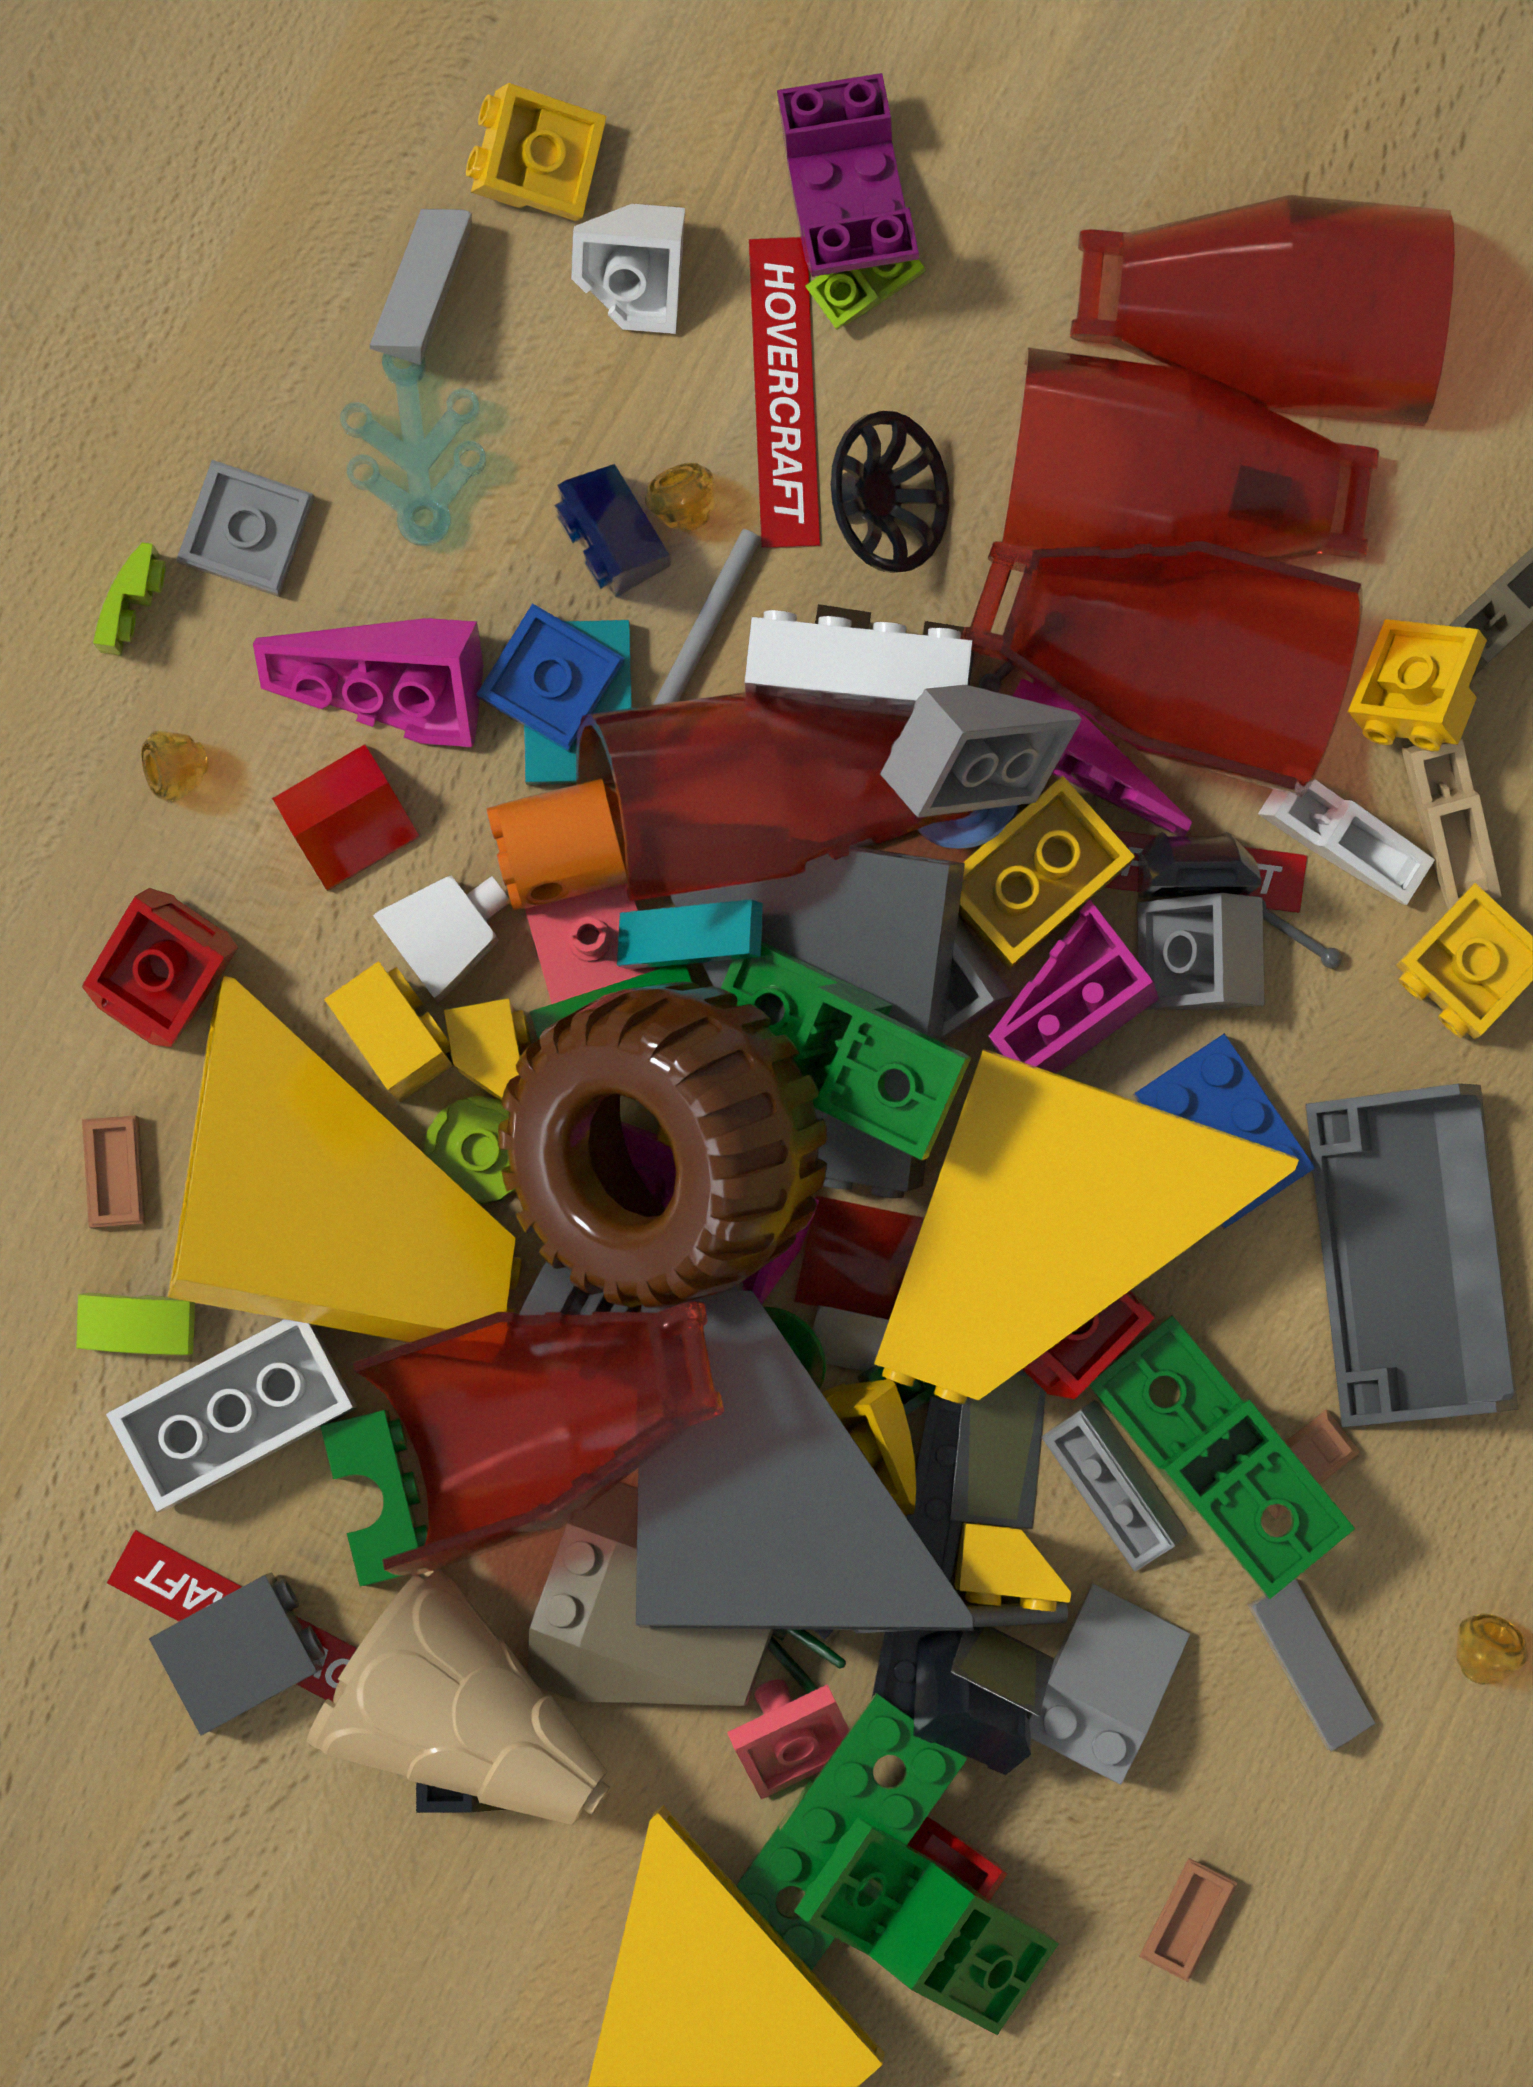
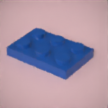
(1223, 1094)

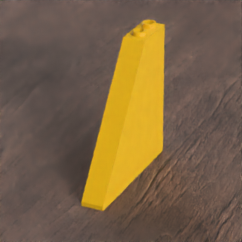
(318, 1202)
(1051, 1216)
(715, 1990)

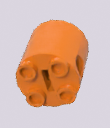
(559, 843)

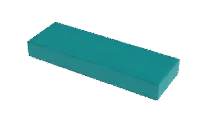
(690, 934)

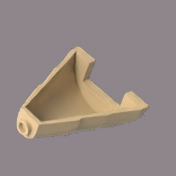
(456, 1711)

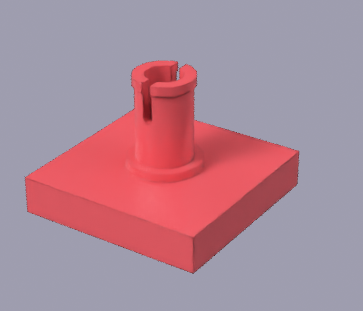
(580, 941)
(790, 1738)

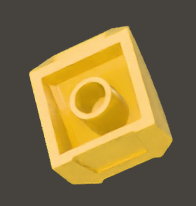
(881, 1431)

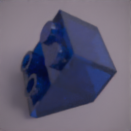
(613, 528)

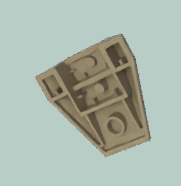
(587, 1630)

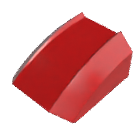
(158, 967)
(1088, 1350)

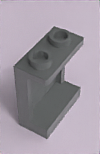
(238, 1652)

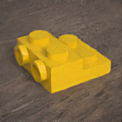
(535, 151)
(1418, 684)
(1470, 963)

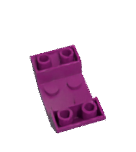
(845, 175)

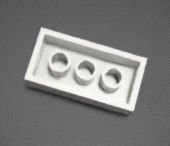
(850, 666)
(231, 1411)

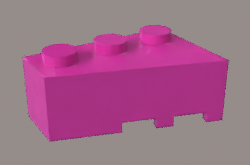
(1076, 997)

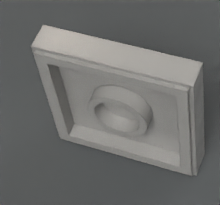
(245, 528)

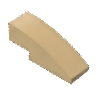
(1451, 820)

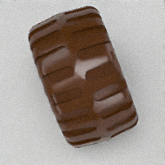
(735, 1127)

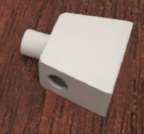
(444, 930)

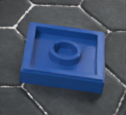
(550, 677)

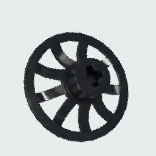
(874, 492)

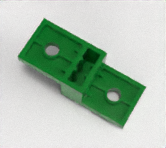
(852, 1047)
(1221, 1457)
(832, 1804)
(926, 1926)

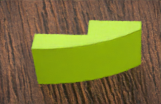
(855, 292)
(134, 584)
(135, 1324)

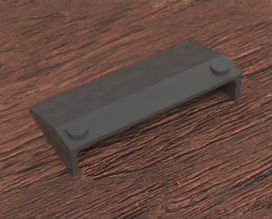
(1411, 1255)

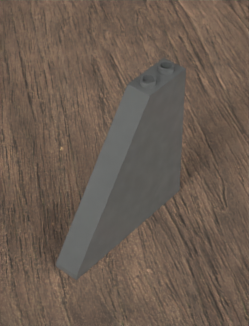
(878, 926)
(776, 1507)

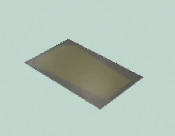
(999, 1455)
(1004, 1667)

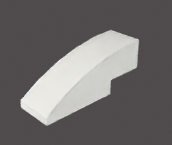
(1350, 839)

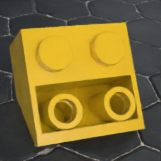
(487, 1042)
(1006, 1563)

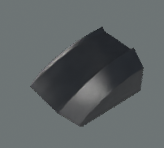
(1196, 867)
(964, 1714)

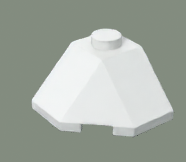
(633, 264)

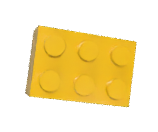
(1039, 872)
(382, 1022)

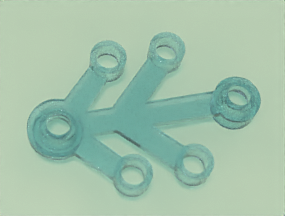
(415, 455)

